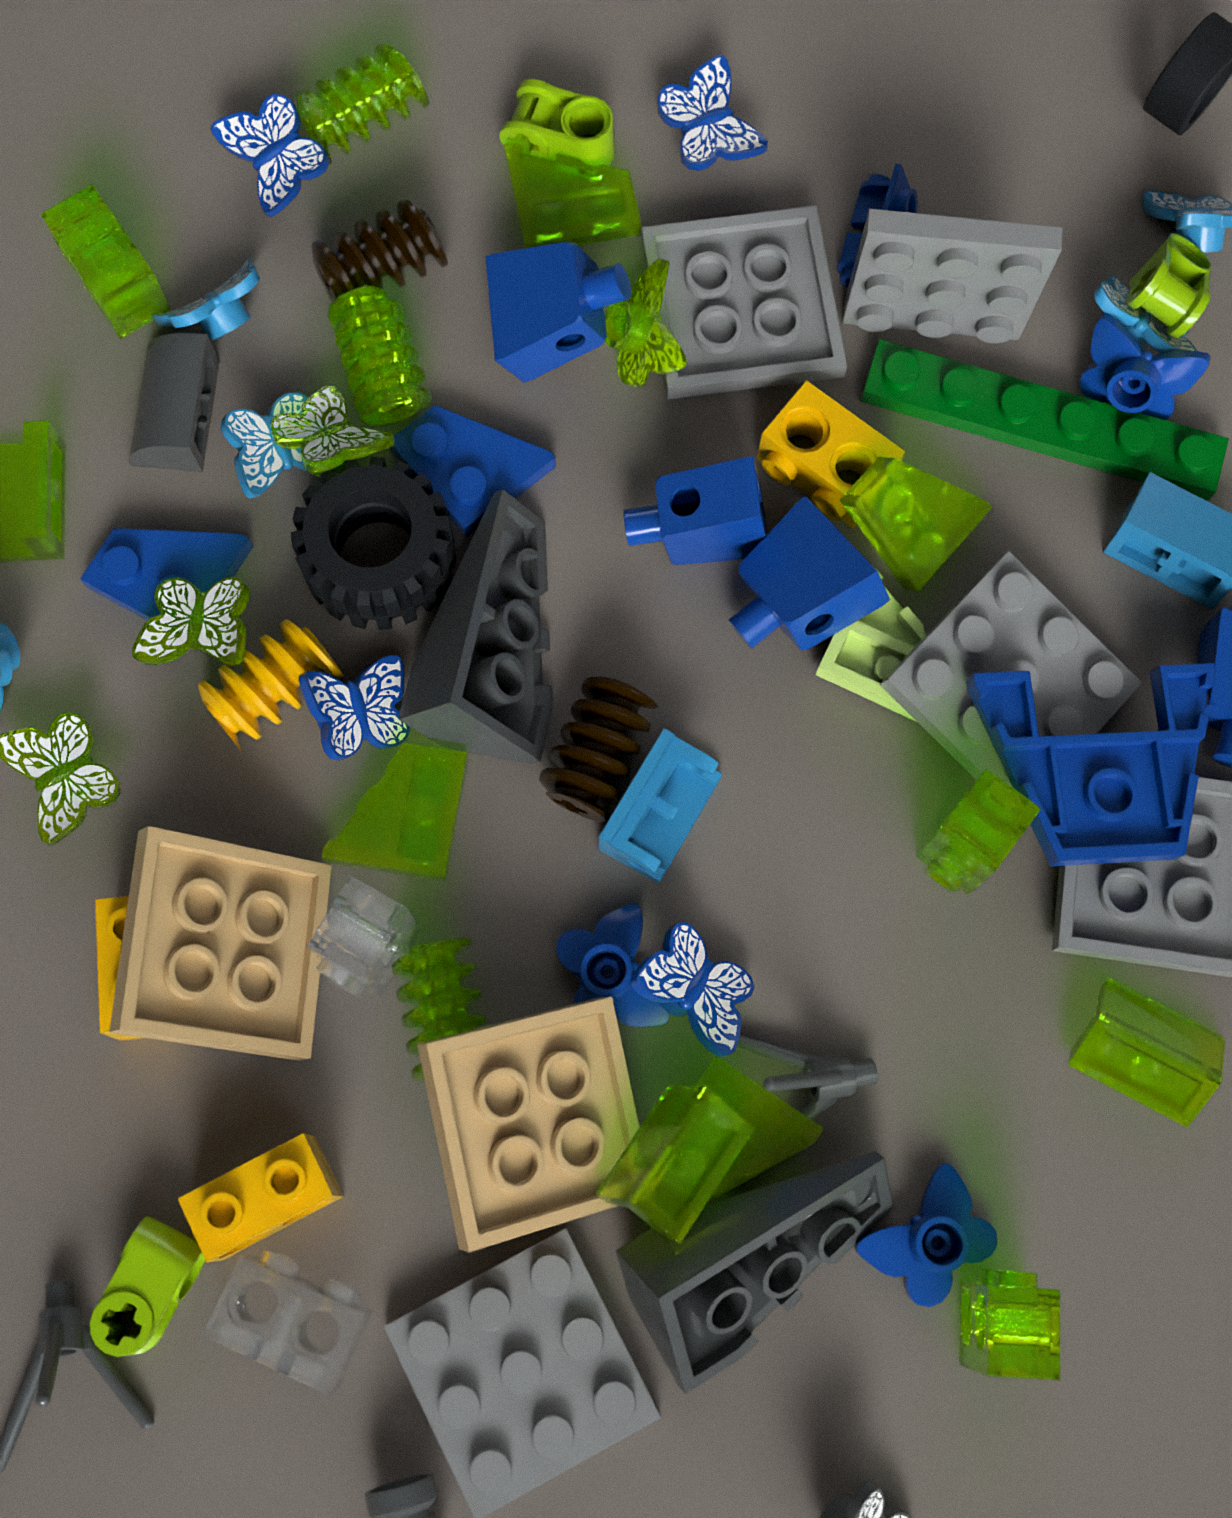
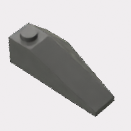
(481, 660)
(746, 1261)

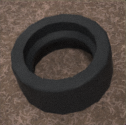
(1193, 75)

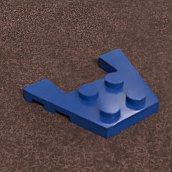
(1107, 791)

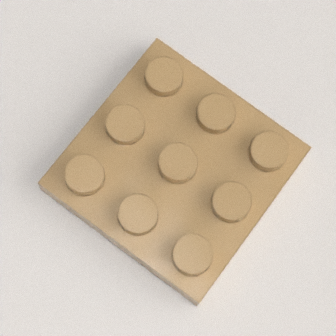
(220, 946)
(529, 1119)

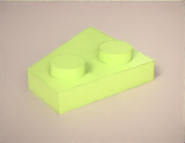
(871, 650)

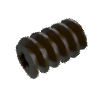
(378, 251)
(594, 746)

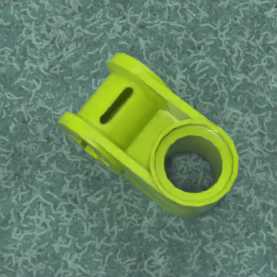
(558, 122)
(1173, 285)
(150, 1276)

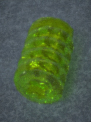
(359, 98)
(378, 356)
(436, 992)

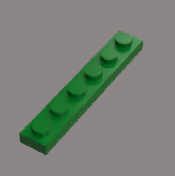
(1043, 419)

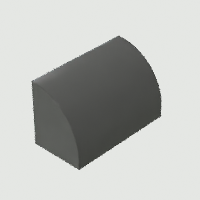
(175, 403)

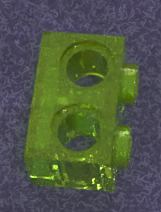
(105, 261)
(977, 834)
(1010, 1326)

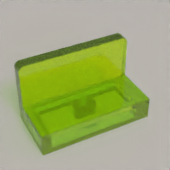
(33, 495)
(1150, 1053)
(676, 1159)

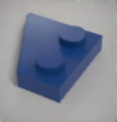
(469, 462)
(139, 560)

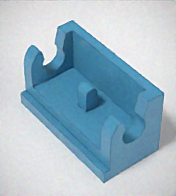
(1176, 541)
(660, 807)

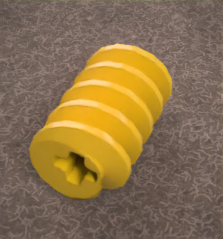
(265, 681)

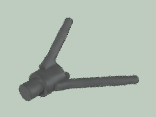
(822, 1077)
(62, 1337)

